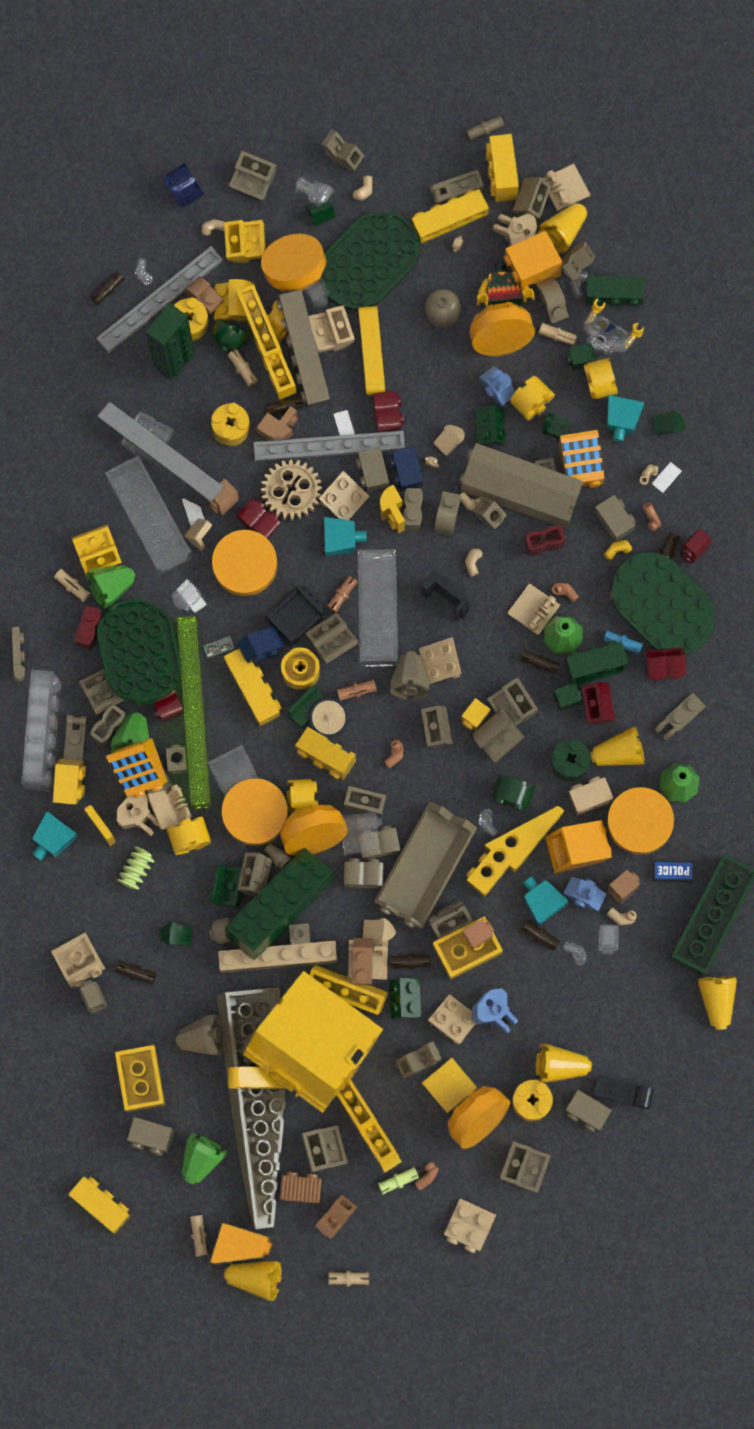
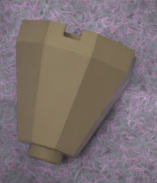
(410, 678)
(202, 1036)

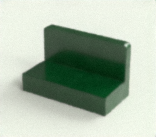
(300, 709)

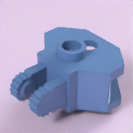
(497, 385)
(584, 893)
(494, 1012)

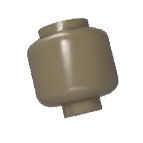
(217, 930)

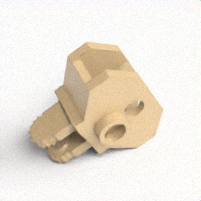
(519, 228)
(137, 815)

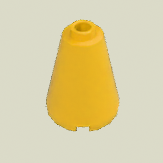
(564, 226)
(619, 750)
(718, 999)
(560, 1064)
(255, 1278)

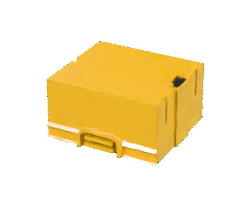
(312, 1042)

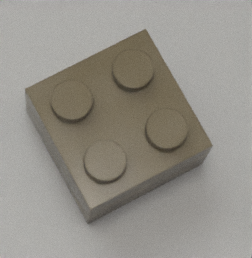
(151, 1136)

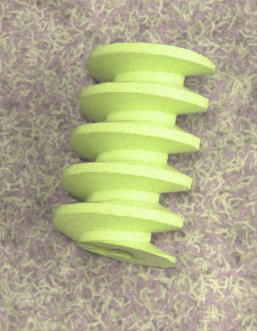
(136, 868)

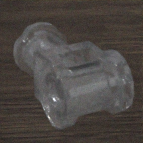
(317, 192)

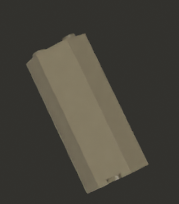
(520, 485)
(425, 865)

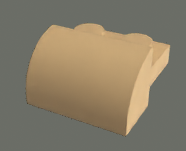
(331, 330)

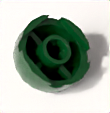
(229, 335)

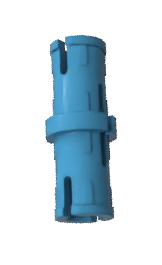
(628, 644)

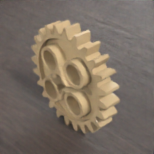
(276, 482)

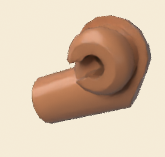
(654, 523)
(565, 589)
(396, 753)
(429, 1177)

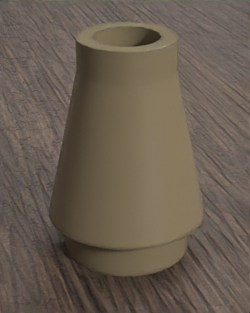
(278, 856)

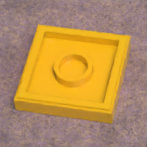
(102, 828)
(449, 1085)

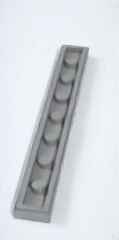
(158, 300)
(327, 446)
(160, 452)

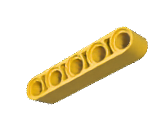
(371, 350)
(251, 1079)

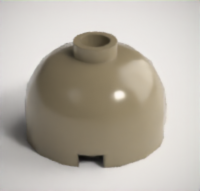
(442, 308)

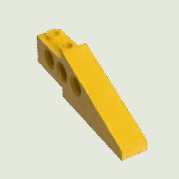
(266, 342)
(526, 838)
(368, 1127)

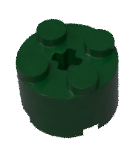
(566, 770)
(513, 792)

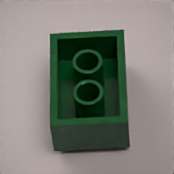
(596, 663)

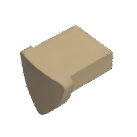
(449, 439)
(197, 532)
(378, 930)

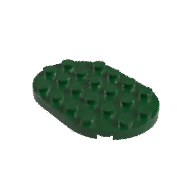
(370, 260)
(662, 603)
(139, 651)

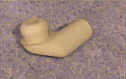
(211, 225)

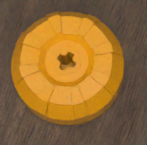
(293, 262)
(501, 329)
(244, 562)
(254, 812)
(640, 821)
(314, 829)
(477, 1116)

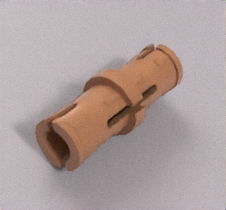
(342, 594)
(356, 690)

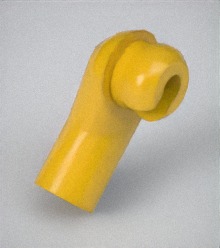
(616, 547)

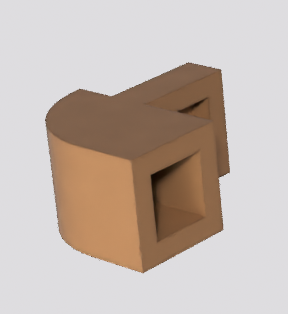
(201, 291)
(277, 430)
(336, 1217)

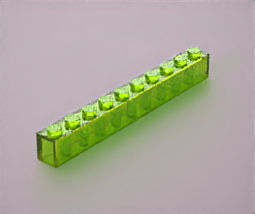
(194, 712)

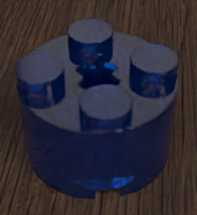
(183, 185)

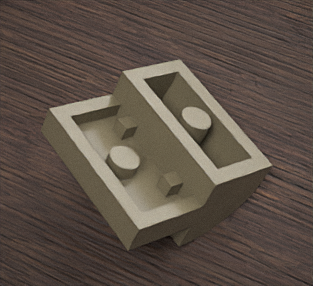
(253, 175)
(331, 638)
(99, 692)
(515, 702)
(498, 735)
(324, 1149)
(525, 1167)

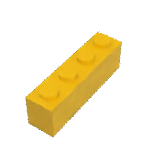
(450, 216)
(253, 688)
(358, 995)

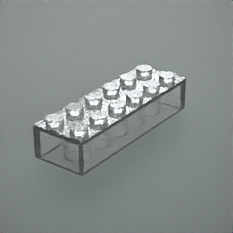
(148, 515)
(377, 607)
(40, 731)

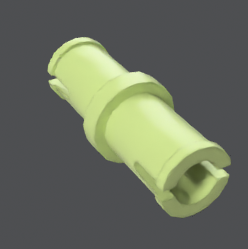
(398, 1180)

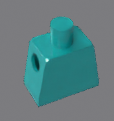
(622, 416)
(341, 536)
(52, 837)
(543, 900)

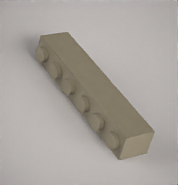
(304, 348)

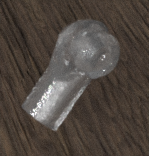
(143, 276)
(576, 284)

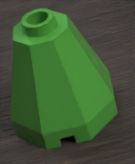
(110, 583)
(563, 635)
(131, 731)
(676, 788)
(200, 1158)

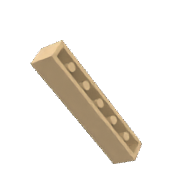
(279, 957)

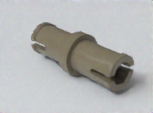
(484, 128)

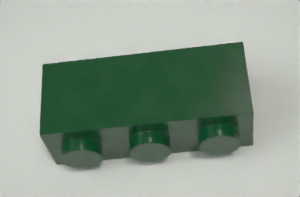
(615, 290)

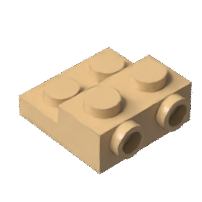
(78, 960)
(469, 1226)

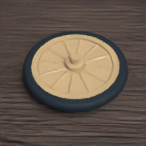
(328, 717)

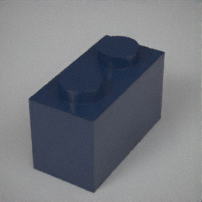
(407, 468)
(260, 645)

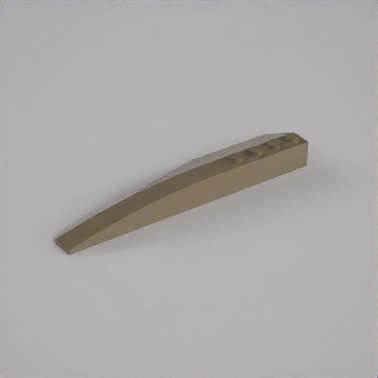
(255, 1112)

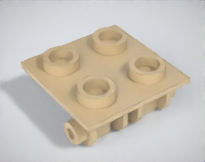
(566, 187)
(343, 497)
(534, 609)
(440, 660)
(169, 807)
(380, 957)
(453, 1019)

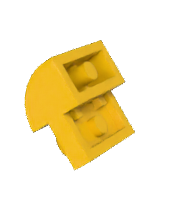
(244, 240)
(231, 307)
(391, 508)
(96, 549)

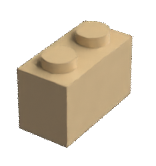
(590, 795)

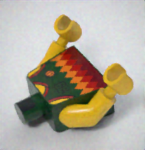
(502, 288)

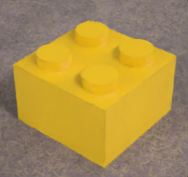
(68, 781)

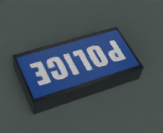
(673, 871)

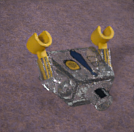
(606, 335)

